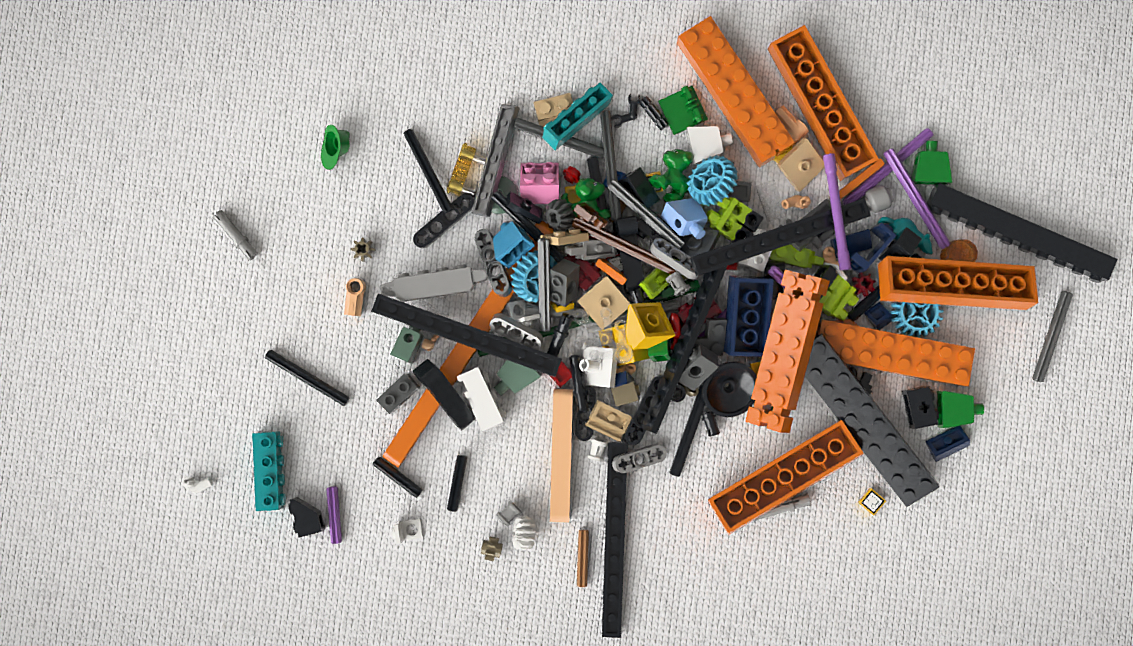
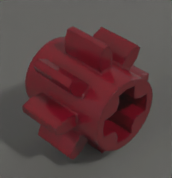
(863, 279)

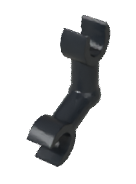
(630, 116)

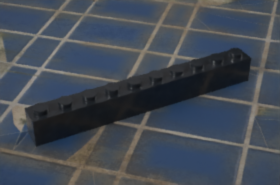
(1021, 232)

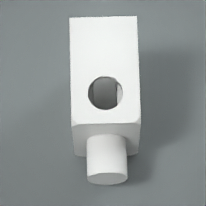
(706, 142)

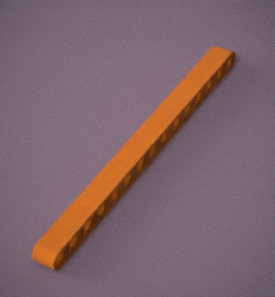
(451, 368)

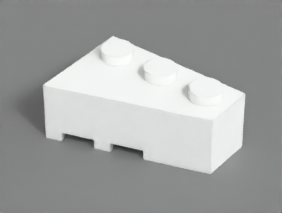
(482, 399)

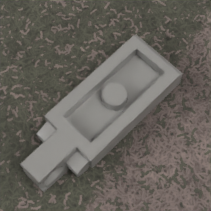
(590, 250)

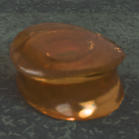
(960, 251)

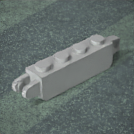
(434, 284)

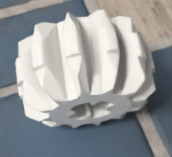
(523, 533)

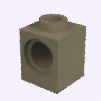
(625, 394)

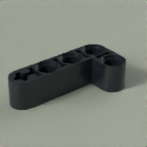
(632, 267)
(444, 394)
(643, 408)

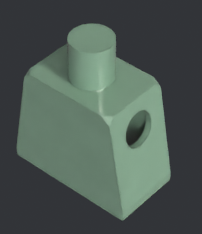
(405, 350)
(515, 377)

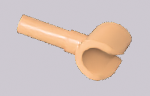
(429, 344)

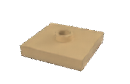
(801, 164)
(601, 296)

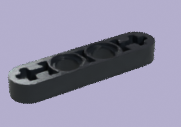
(446, 224)

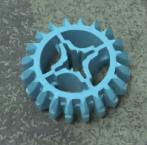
(708, 182)
(528, 271)
(921, 318)

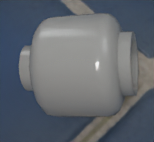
(878, 198)

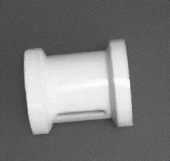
(598, 457)

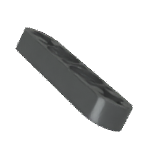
(490, 264)

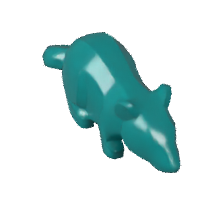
(901, 223)

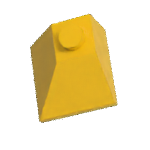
(647, 325)

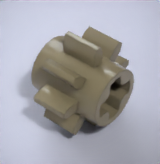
(357, 250)
(491, 548)

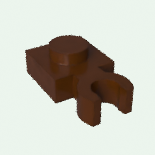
(588, 214)

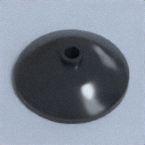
(736, 397)

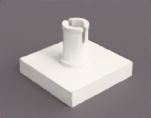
(598, 373)

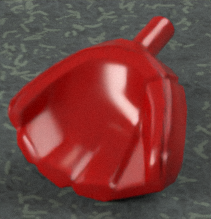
(676, 326)

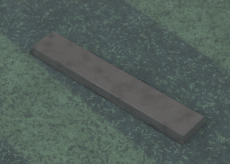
(495, 160)

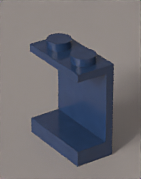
(886, 235)

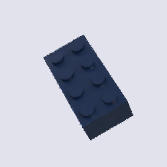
(748, 315)

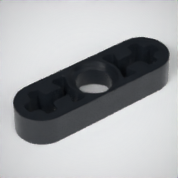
(580, 426)

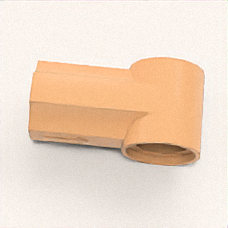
(795, 128)
(354, 300)

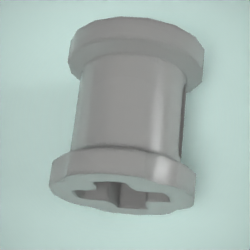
(678, 283)
(509, 513)

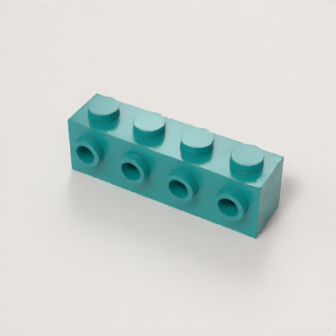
(577, 116)
(268, 471)

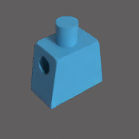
(511, 244)

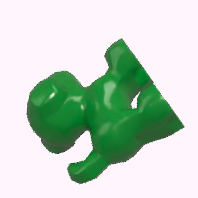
(676, 162)
(588, 191)

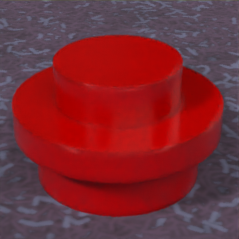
(571, 175)

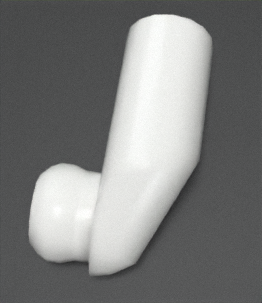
(196, 486)

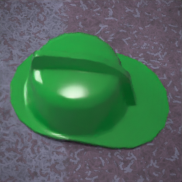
(334, 145)

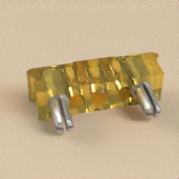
(461, 170)

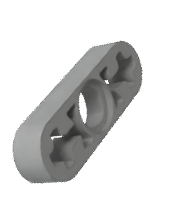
(661, 253)
(501, 330)
(645, 451)

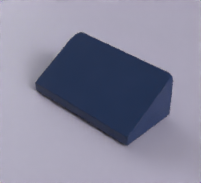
(855, 242)
(948, 443)

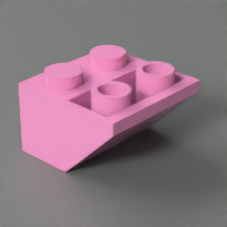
(539, 182)

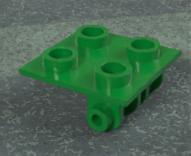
(682, 110)

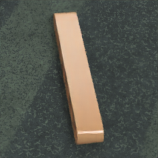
(561, 455)

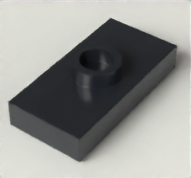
(524, 207)

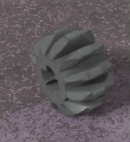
(559, 215)

